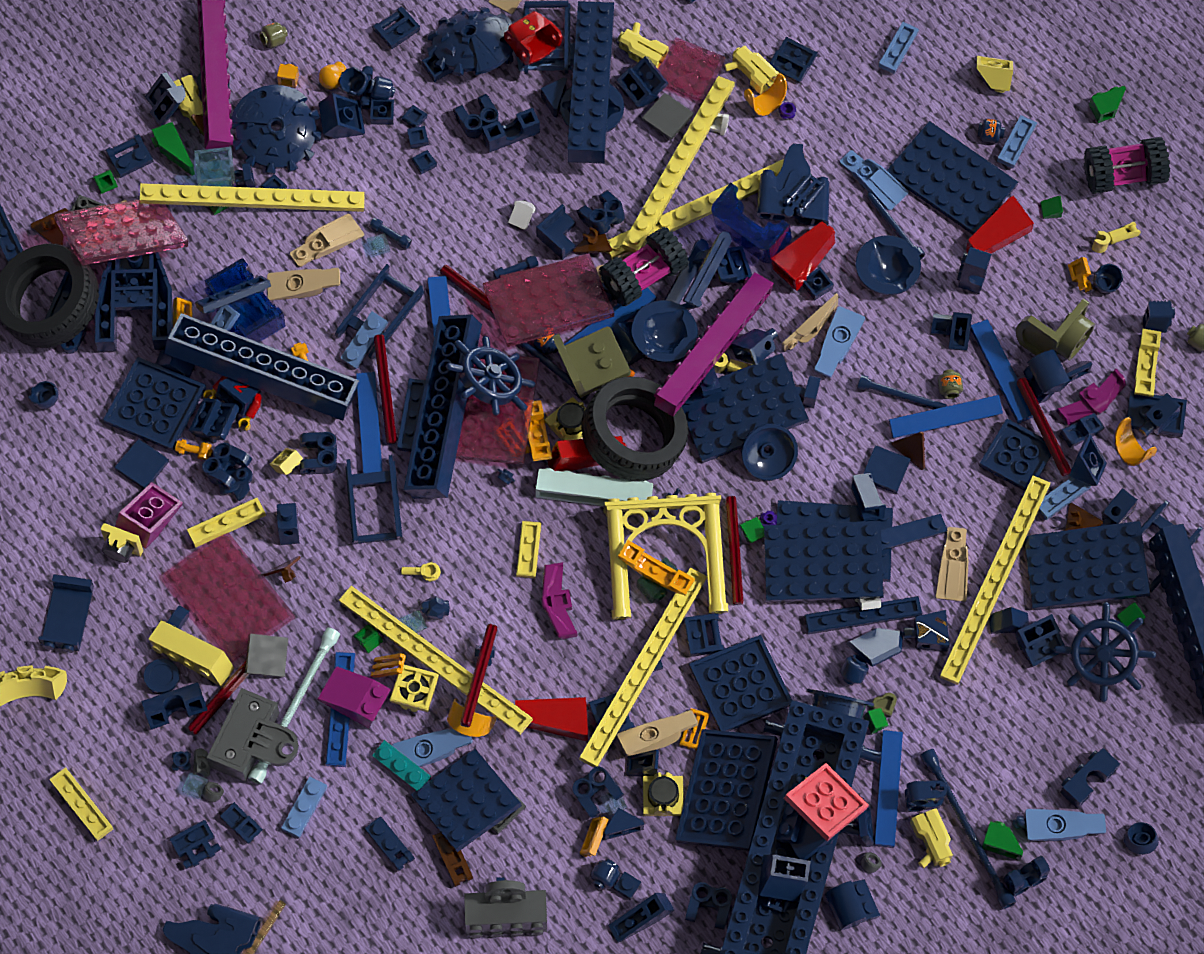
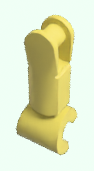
(1103, 239)
(732, 365)

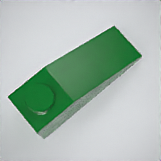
(171, 146)

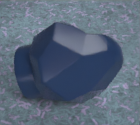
(435, 608)

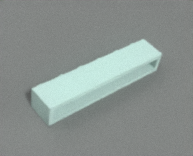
(587, 488)

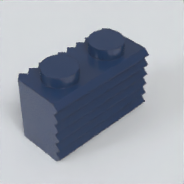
(1158, 316)

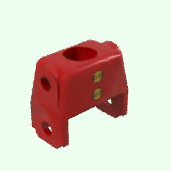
(533, 37)

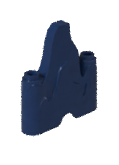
(776, 188)
(231, 936)

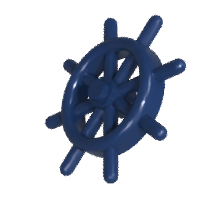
(490, 375)
(1104, 651)

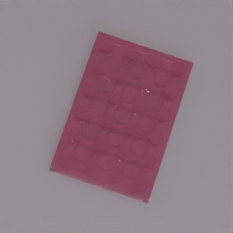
(120, 231)
(548, 300)
(501, 436)
(228, 595)

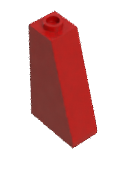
(1002, 228)
(804, 255)
(572, 455)
(558, 716)

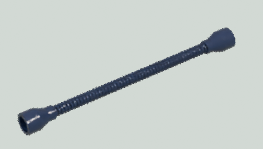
(1004, 896)

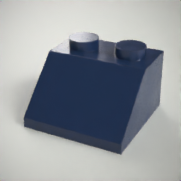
(341, 117)

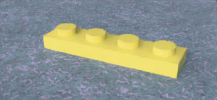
(226, 522)
(81, 804)

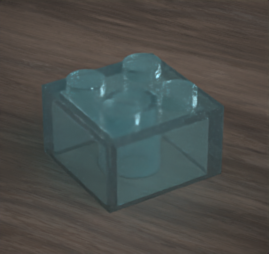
(215, 167)

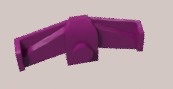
(1093, 399)
(557, 601)

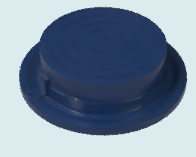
(615, 107)
(888, 265)
(664, 331)
(839, 703)

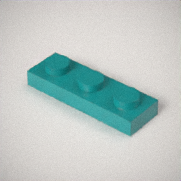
(401, 765)

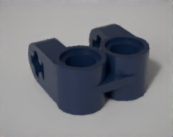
(479, 120)
(602, 218)
(316, 440)
(224, 457)
(594, 787)
(920, 792)
(1028, 876)
(709, 901)

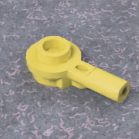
(429, 571)

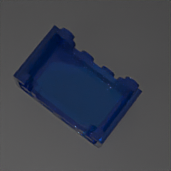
(758, 241)
(257, 314)

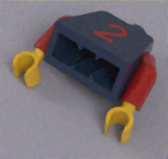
(241, 394)

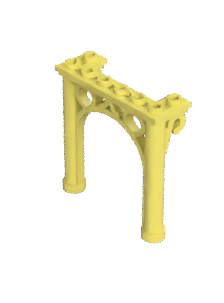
(712, 543)

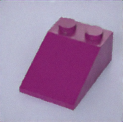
(148, 513)
(354, 695)

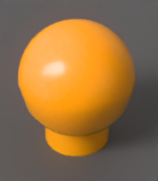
(330, 75)

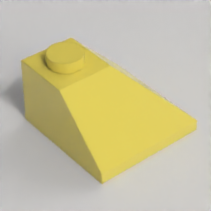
(996, 72)

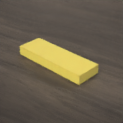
(528, 549)

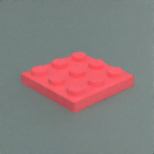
(826, 801)

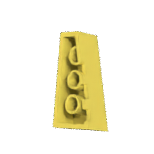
(191, 652)

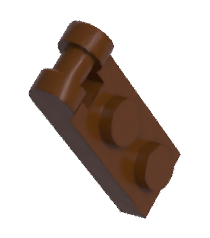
(452, 860)

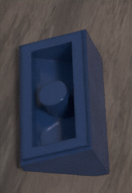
(1078, 370)

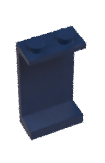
(67, 613)

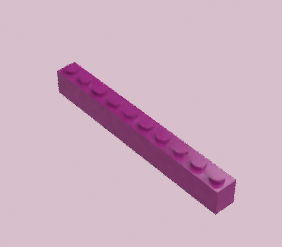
(214, 74)
(713, 344)

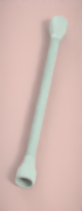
(329, 639)

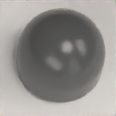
(212, 796)
(867, 865)

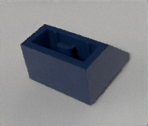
(783, 877)

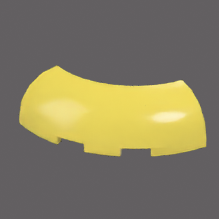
(32, 682)

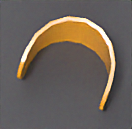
(770, 99)
(1128, 447)
(480, 725)

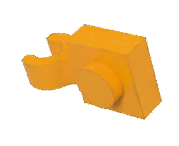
(1079, 272)

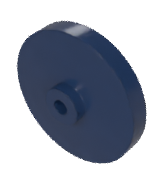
(161, 676)

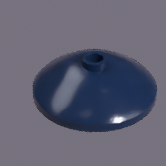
(777, 460)

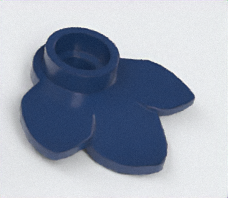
(241, 485)

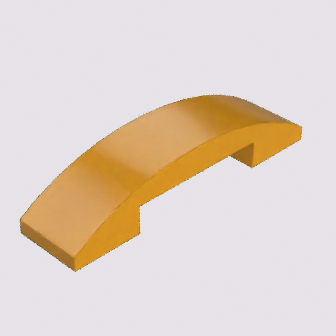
(537, 436)
(655, 570)

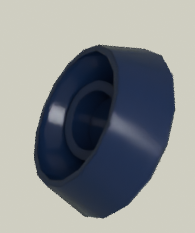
(1141, 838)

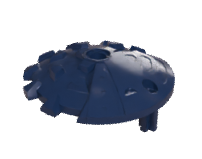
(471, 42)
(272, 148)

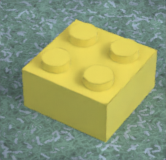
(286, 461)

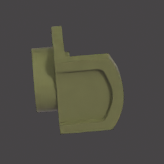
(1065, 341)
(593, 360)

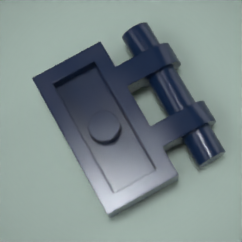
(193, 838)

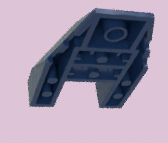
(134, 285)

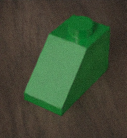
(1002, 841)

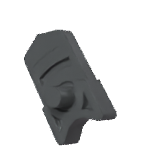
(201, 763)

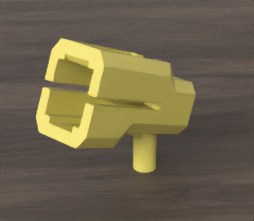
(639, 47)
(754, 67)
(192, 102)
(935, 837)

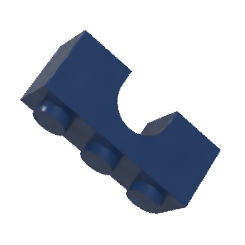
(524, 126)
(973, 270)
(162, 706)
(1101, 765)

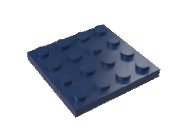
(154, 403)
(740, 684)
(466, 800)

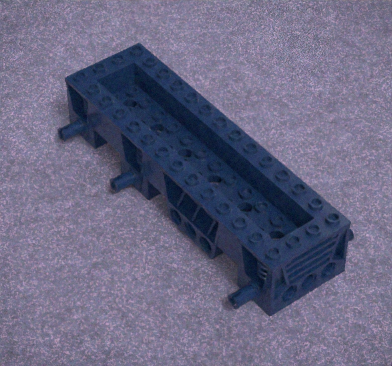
(805, 732)

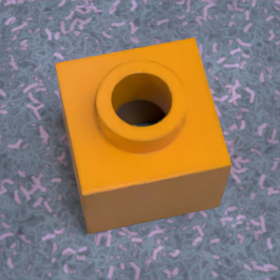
(288, 75)

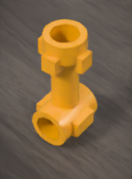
(300, 350)
(204, 450)

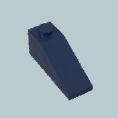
(641, 916)

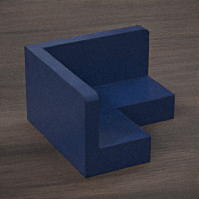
(553, 230)

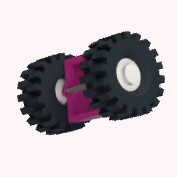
(1127, 165)
(658, 258)

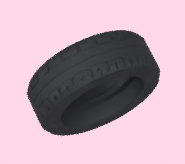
(70, 318)
(615, 456)

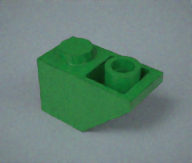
(1106, 104)

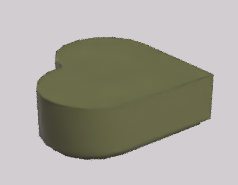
(886, 702)

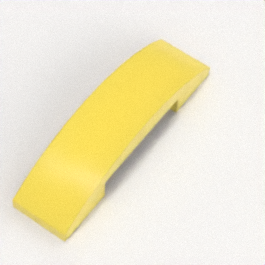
(1147, 363)

